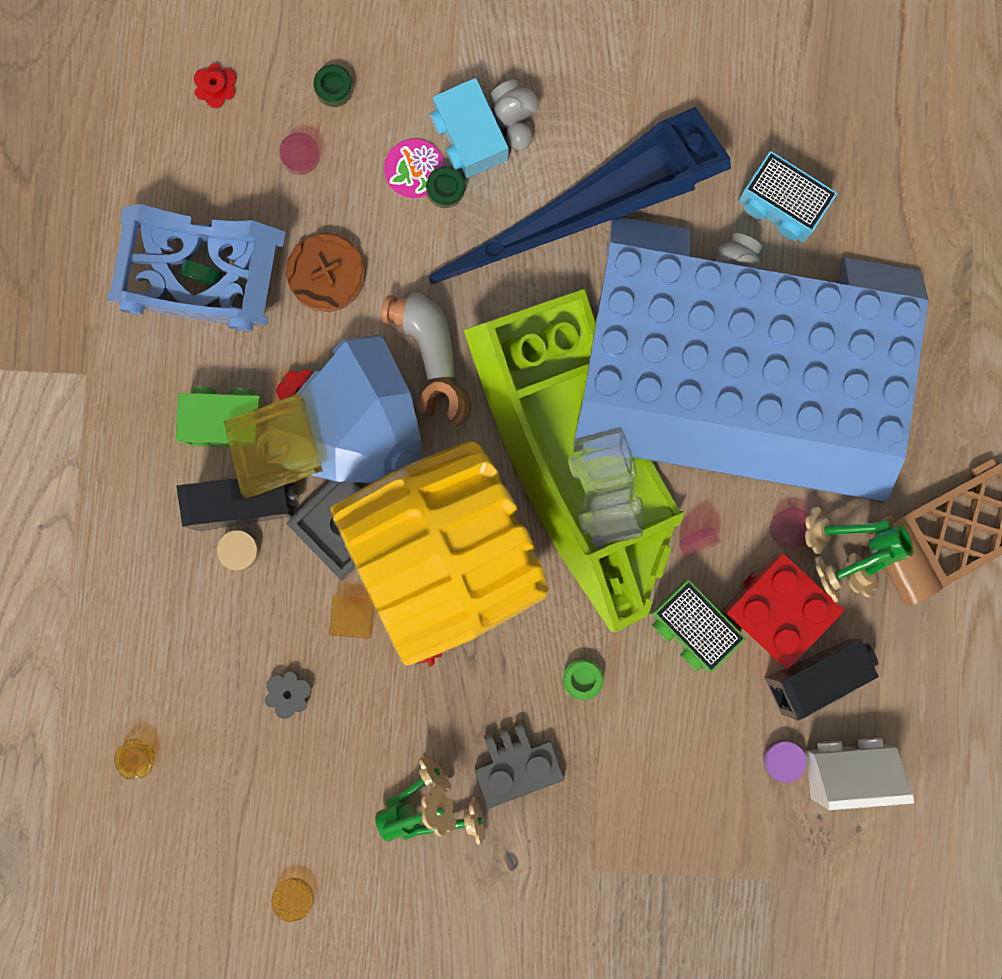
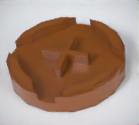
(325, 272)

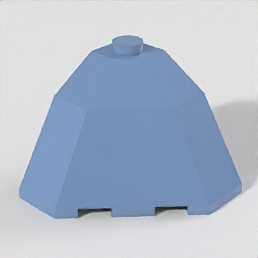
(361, 413)

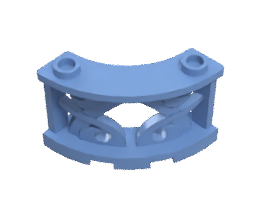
(251, 243)

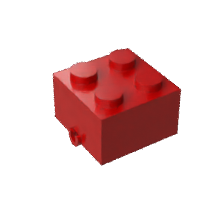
(783, 609)

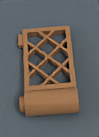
(921, 573)

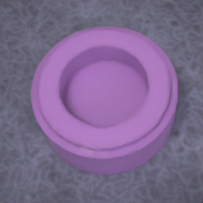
(784, 761)

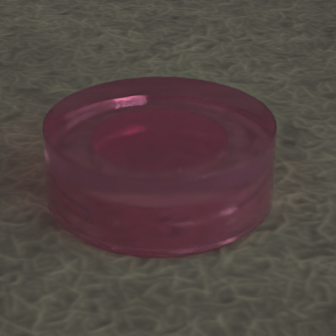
(299, 153)
(789, 528)
(699, 542)

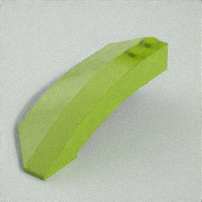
(534, 384)

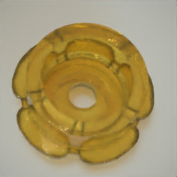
(123, 759)

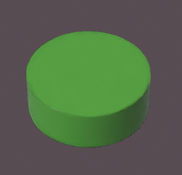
(583, 679)

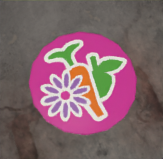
(410, 165)

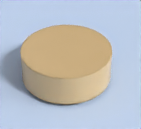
(237, 550)

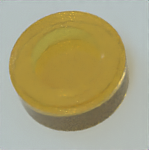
(292, 899)

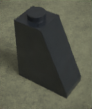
(222, 505)
(823, 678)

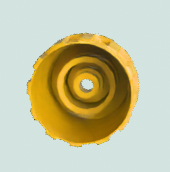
(441, 551)

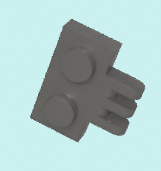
(516, 767)

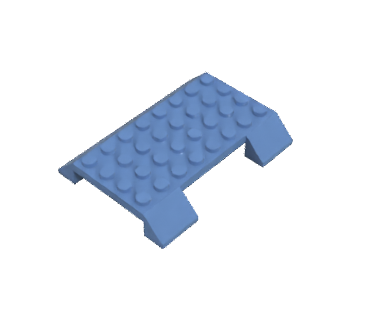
(755, 364)

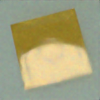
(273, 446)

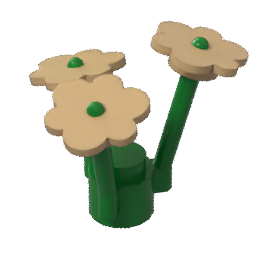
(887, 547)
(402, 820)

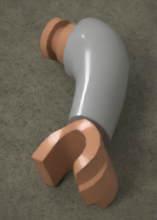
(429, 326)

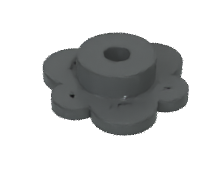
(276, 698)

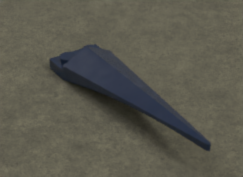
(649, 171)

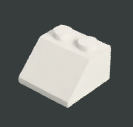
(857, 775)

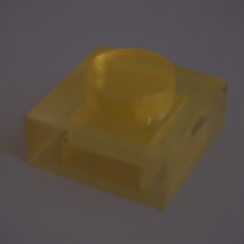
(351, 617)

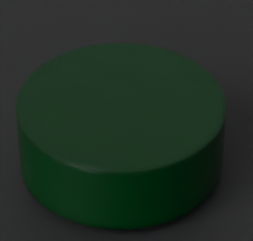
(333, 85)
(445, 187)
(200, 272)

